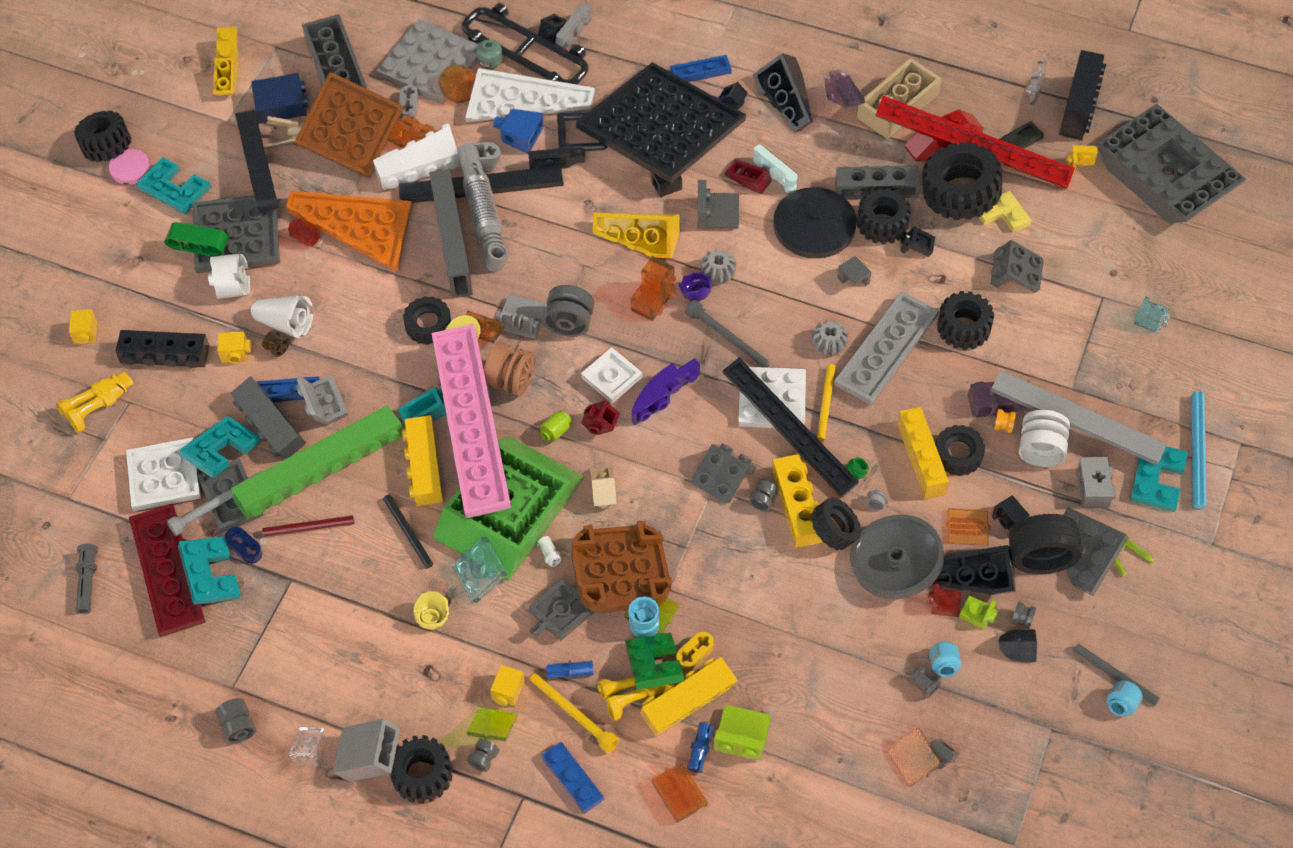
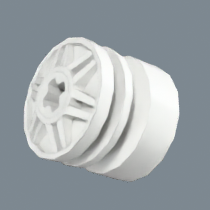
(1044, 438)

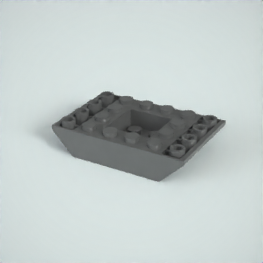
(1160, 143)

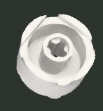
(229, 276)

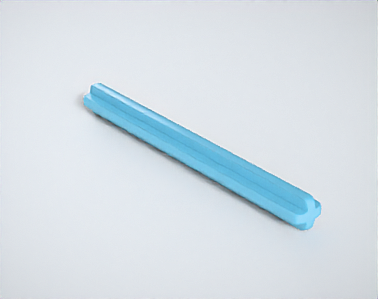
(1198, 450)

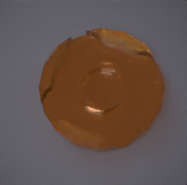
(457, 83)

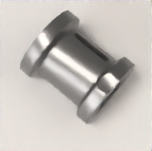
(924, 682)

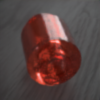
(303, 232)

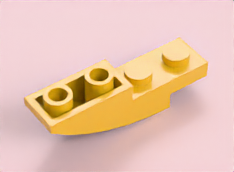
(226, 61)

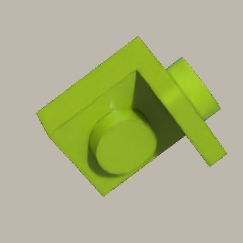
(978, 612)

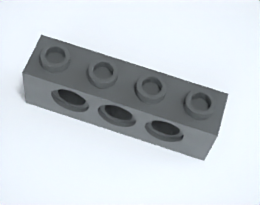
(858, 181)

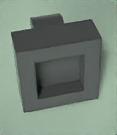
(945, 752)

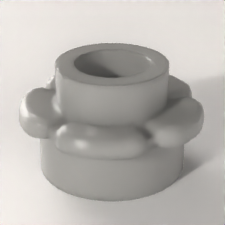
(876, 499)

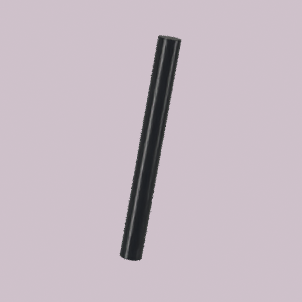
(407, 530)

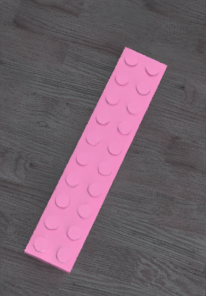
(470, 421)

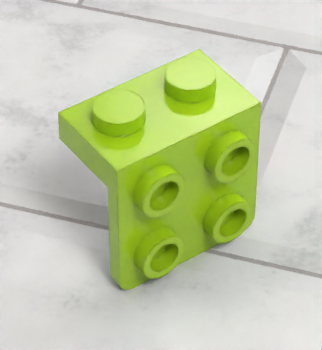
(742, 732)

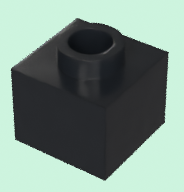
(733, 95)

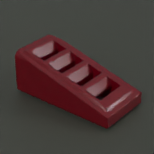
(757, 184)

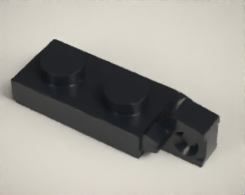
(556, 157)

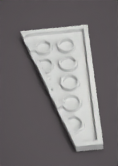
(500, 92)

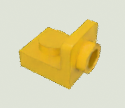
(1081, 156)

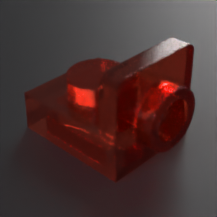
(944, 602)

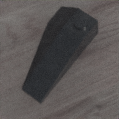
(979, 571)

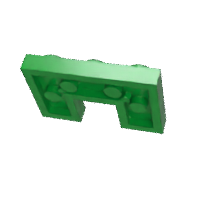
(643, 666)

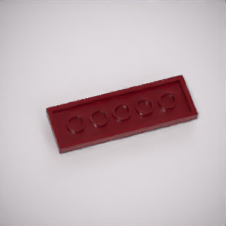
(164, 571)

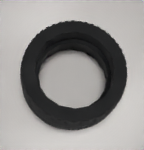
(1045, 544)

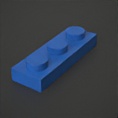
(572, 777)

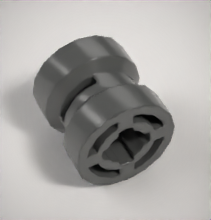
(764, 494)
(483, 754)

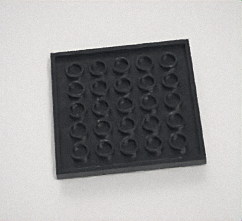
(661, 122)

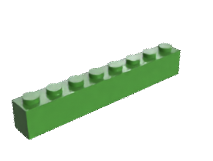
(316, 462)

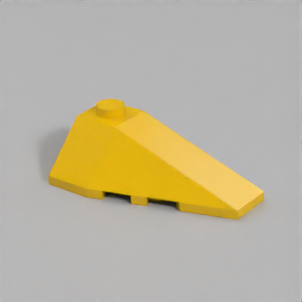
(646, 232)

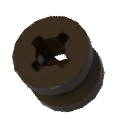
(275, 343)

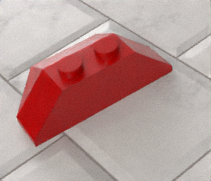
(922, 146)

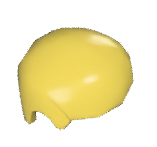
(431, 610)

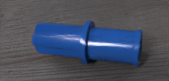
(569, 669)

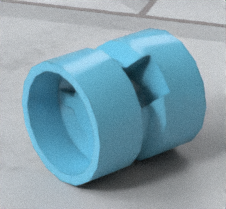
(644, 617)

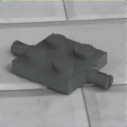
(559, 611)

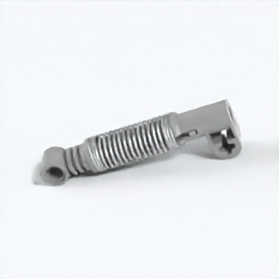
(474, 160)

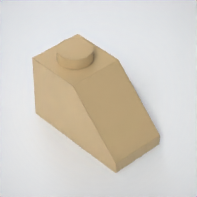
(603, 487)

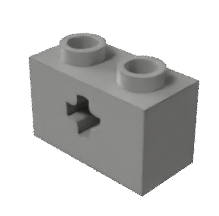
(1095, 482)

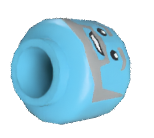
(945, 659)
(1124, 698)

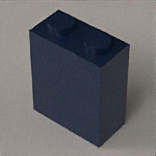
(279, 97)

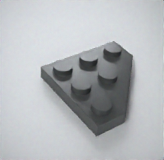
(1099, 551)

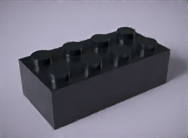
(1083, 95)

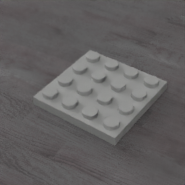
(424, 56)

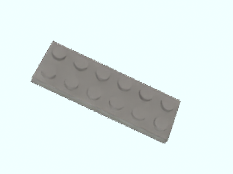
(886, 348)

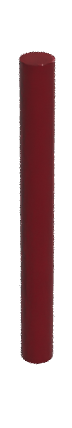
(306, 526)

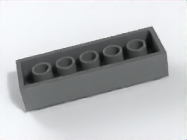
(332, 50)

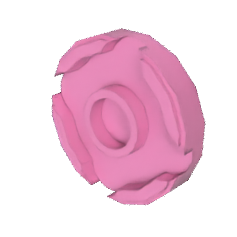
(129, 166)

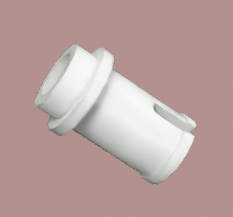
(551, 555)

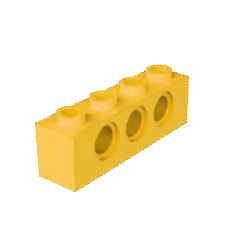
(793, 469)

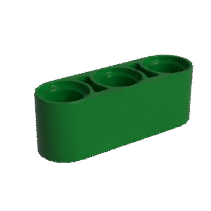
(196, 239)

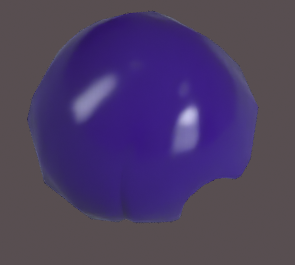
(696, 286)

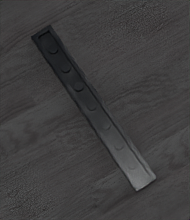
(499, 182)
(790, 427)

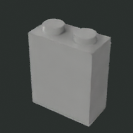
(366, 750)

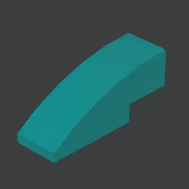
(425, 405)

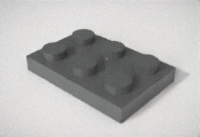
(227, 514)

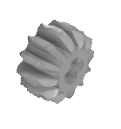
(718, 265)
(829, 337)

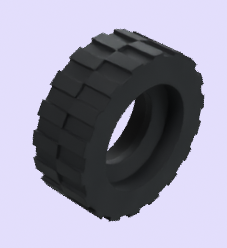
(420, 307)
(967, 436)
(828, 531)

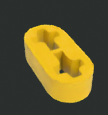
(698, 655)

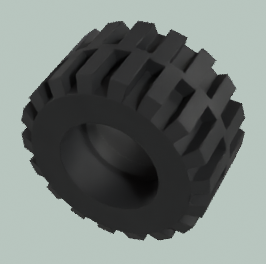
(102, 136)
(887, 203)
(966, 306)
(427, 786)

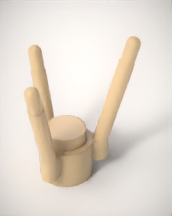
(293, 130)

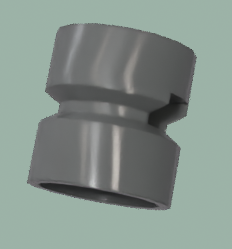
(235, 721)

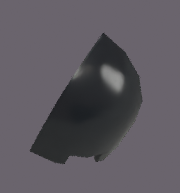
(1019, 645)

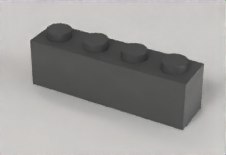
(268, 418)

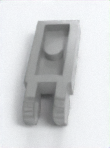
(573, 26)

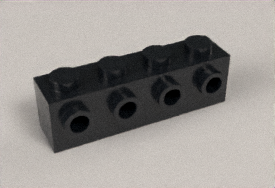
(162, 348)

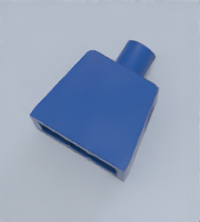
(520, 128)

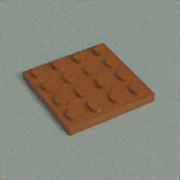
(349, 124)

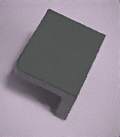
(854, 271)

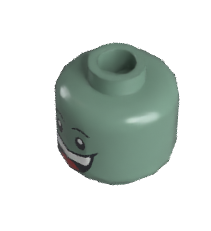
(489, 54)

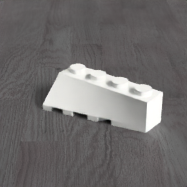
(417, 159)

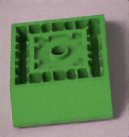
(539, 494)

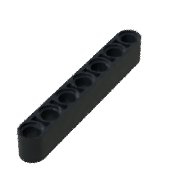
(256, 161)

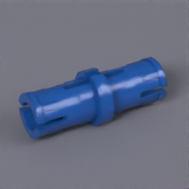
(700, 747)

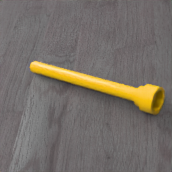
(607, 740)

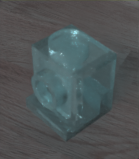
(1152, 316)

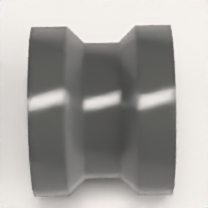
(1023, 615)

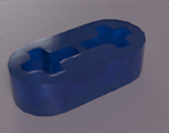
(240, 548)

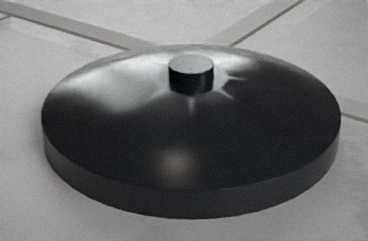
(814, 222)

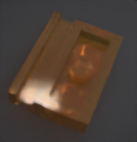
(679, 792)

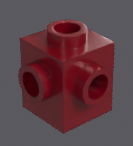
(600, 418)

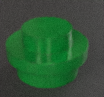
(858, 467)

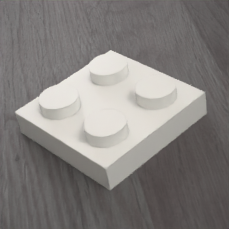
(611, 375)

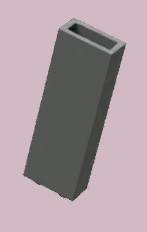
(451, 233)

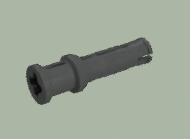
(86, 568)

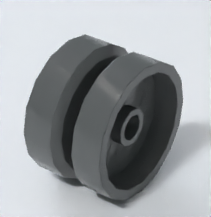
(568, 310)

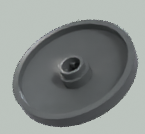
(897, 556)

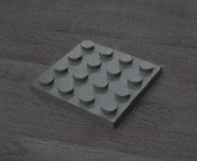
(248, 231)

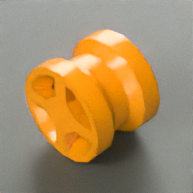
(1004, 421)

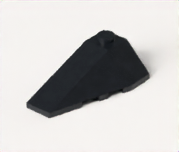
(785, 88)

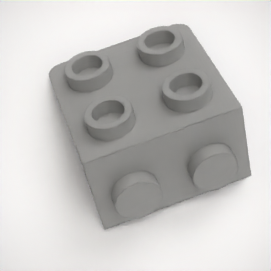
(322, 399)

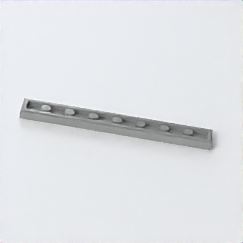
(1080, 417)

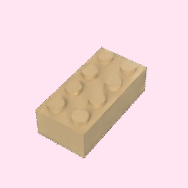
(908, 84)

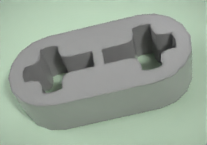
(412, 102)

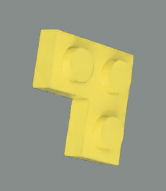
(1010, 211)

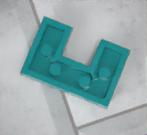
(158, 185)
(204, 449)
(1146, 486)
(196, 559)

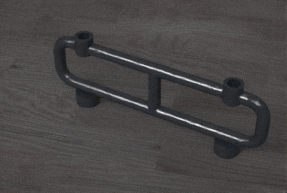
(499, 14)

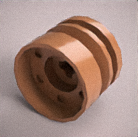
(509, 368)

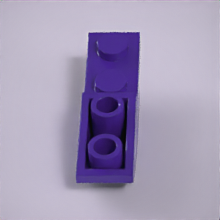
(657, 391)

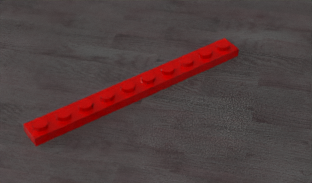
(951, 132)

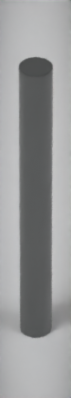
(1113, 672)

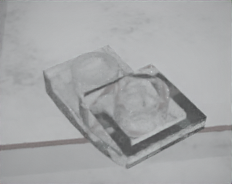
(1034, 88)

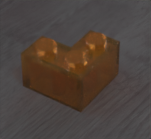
(655, 289)

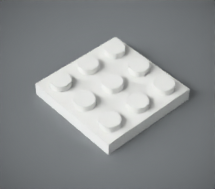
(786, 384)
(161, 475)

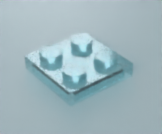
(479, 569)

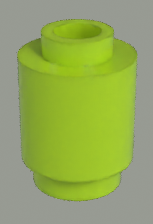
(555, 426)

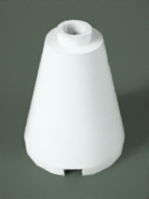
(285, 314)

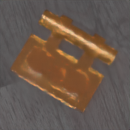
(406, 133)

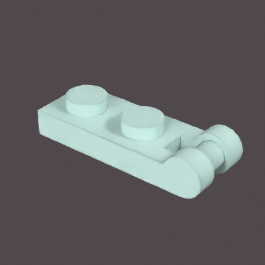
(777, 169)

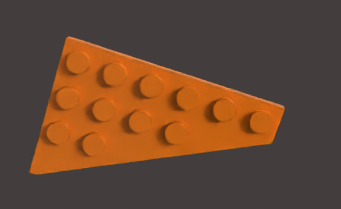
(364, 223)

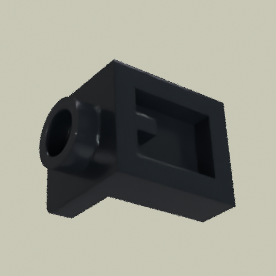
(551, 26)
(918, 241)

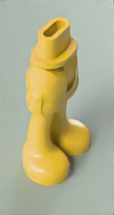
(104, 393)
(616, 703)

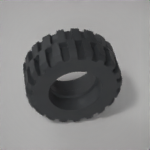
(959, 162)

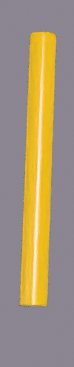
(825, 405)

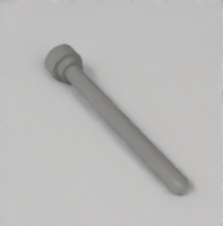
(178, 524)

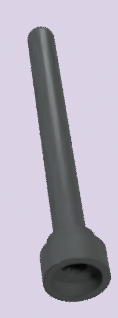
(696, 310)

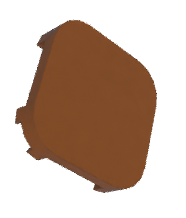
(619, 566)

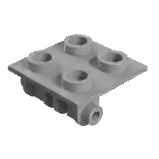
(521, 316)

